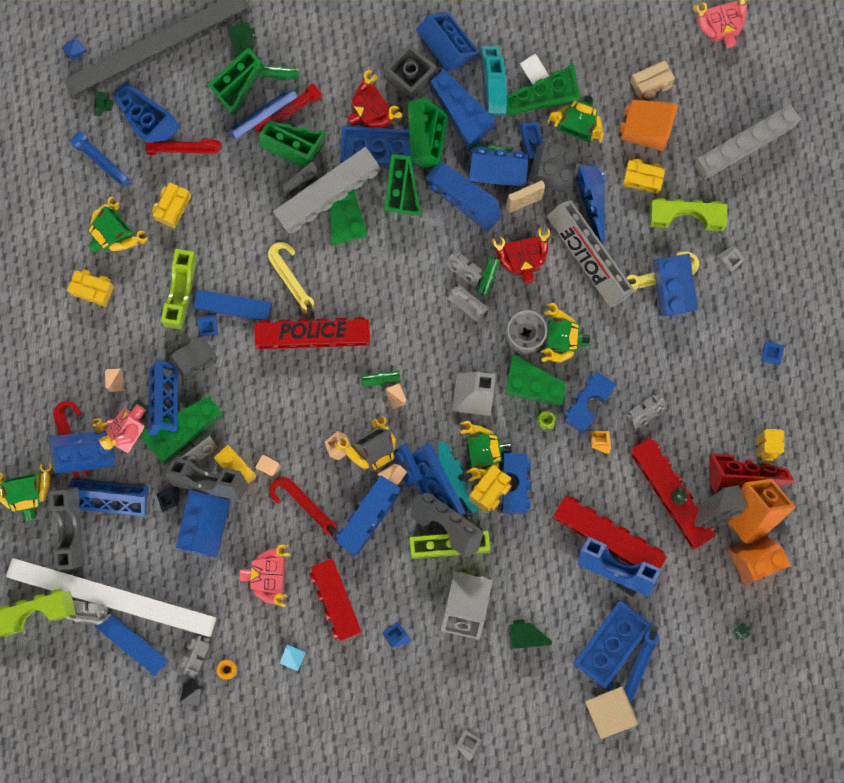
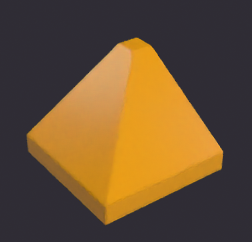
(601, 441)

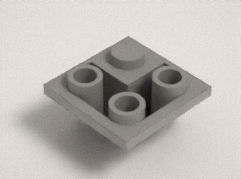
(474, 393)

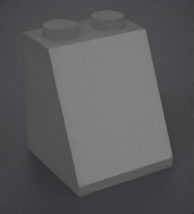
(467, 605)

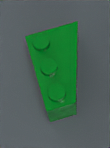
(237, 80)
(426, 132)
(292, 143)
(401, 189)
(533, 384)

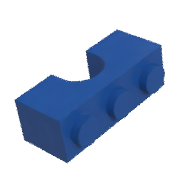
(597, 388)
(517, 466)

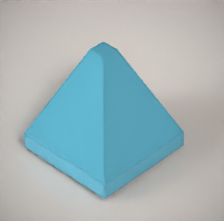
(292, 657)

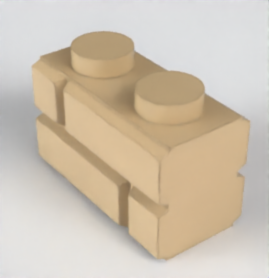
(652, 80)

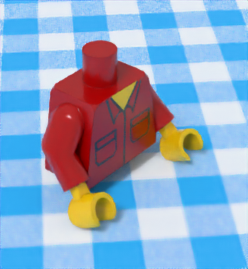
(370, 106)
(523, 256)

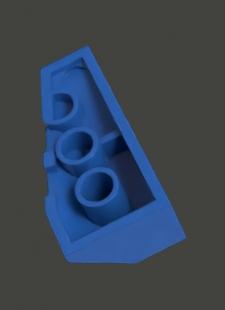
(145, 116)
(591, 186)

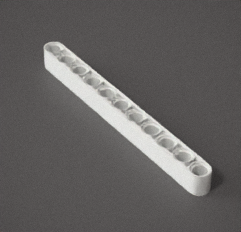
(112, 597)

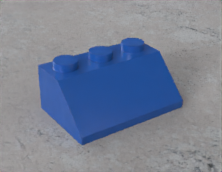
(447, 41)
(499, 167)
(675, 285)
(79, 452)
(203, 524)

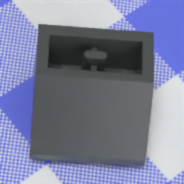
(721, 507)

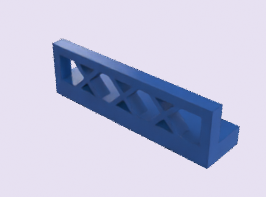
(158, 394)
(107, 493)

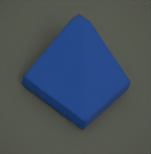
(74, 49)
(207, 325)
(396, 635)

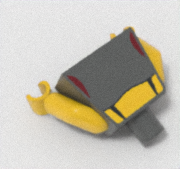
(373, 449)

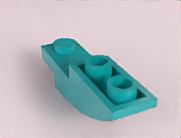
(494, 80)
(453, 470)

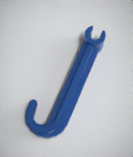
(81, 142)
(639, 667)

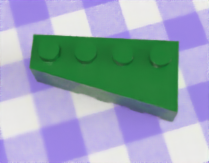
(191, 424)

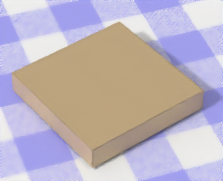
(525, 196)
(611, 712)

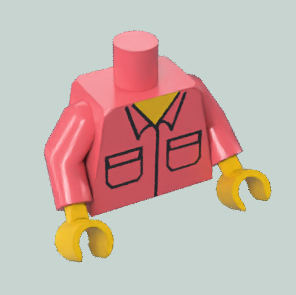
(722, 21)
(122, 430)
(268, 575)

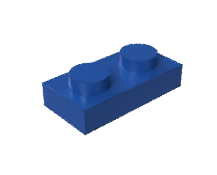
(530, 137)
(404, 458)

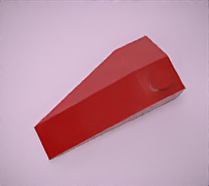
(729, 473)

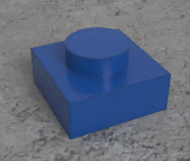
(772, 353)

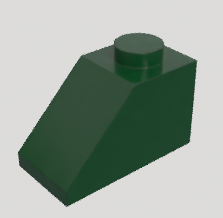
(242, 37)
(526, 635)

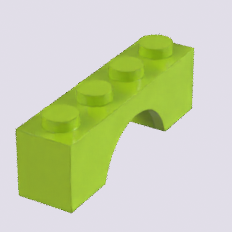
(711, 215)
(182, 278)
(54, 607)

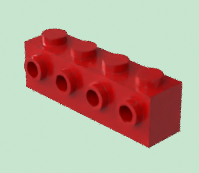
(336, 600)

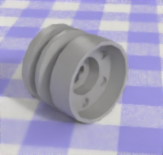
(530, 322)

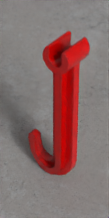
(310, 95)
(206, 146)
(63, 425)
(303, 500)

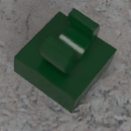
(102, 104)

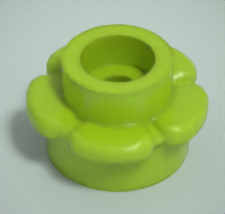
(541, 419)

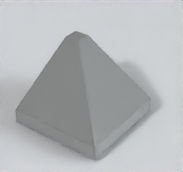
(730, 258)
(468, 744)

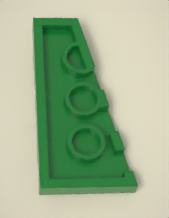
(547, 92)
(346, 220)

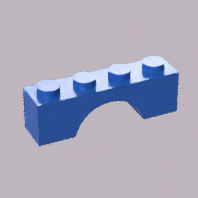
(637, 577)

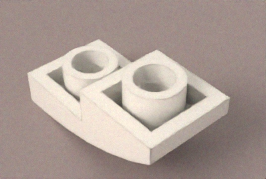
(534, 69)

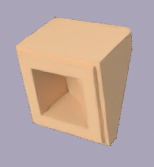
(114, 380)
(396, 396)
(330, 445)
(268, 465)
(393, 473)

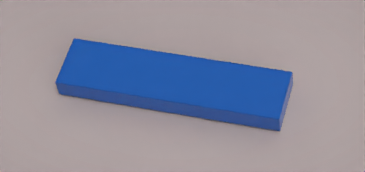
(232, 305)
(132, 644)

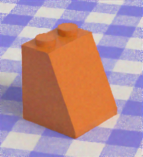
(648, 123)
(765, 510)
(758, 559)

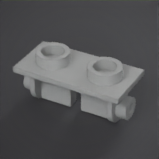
(458, 264)
(467, 303)
(653, 407)
(203, 447)
(95, 613)
(190, 662)

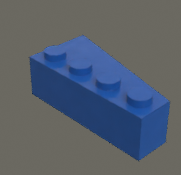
(463, 111)
(464, 195)
(368, 516)

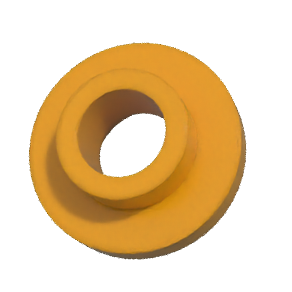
(233, 669)

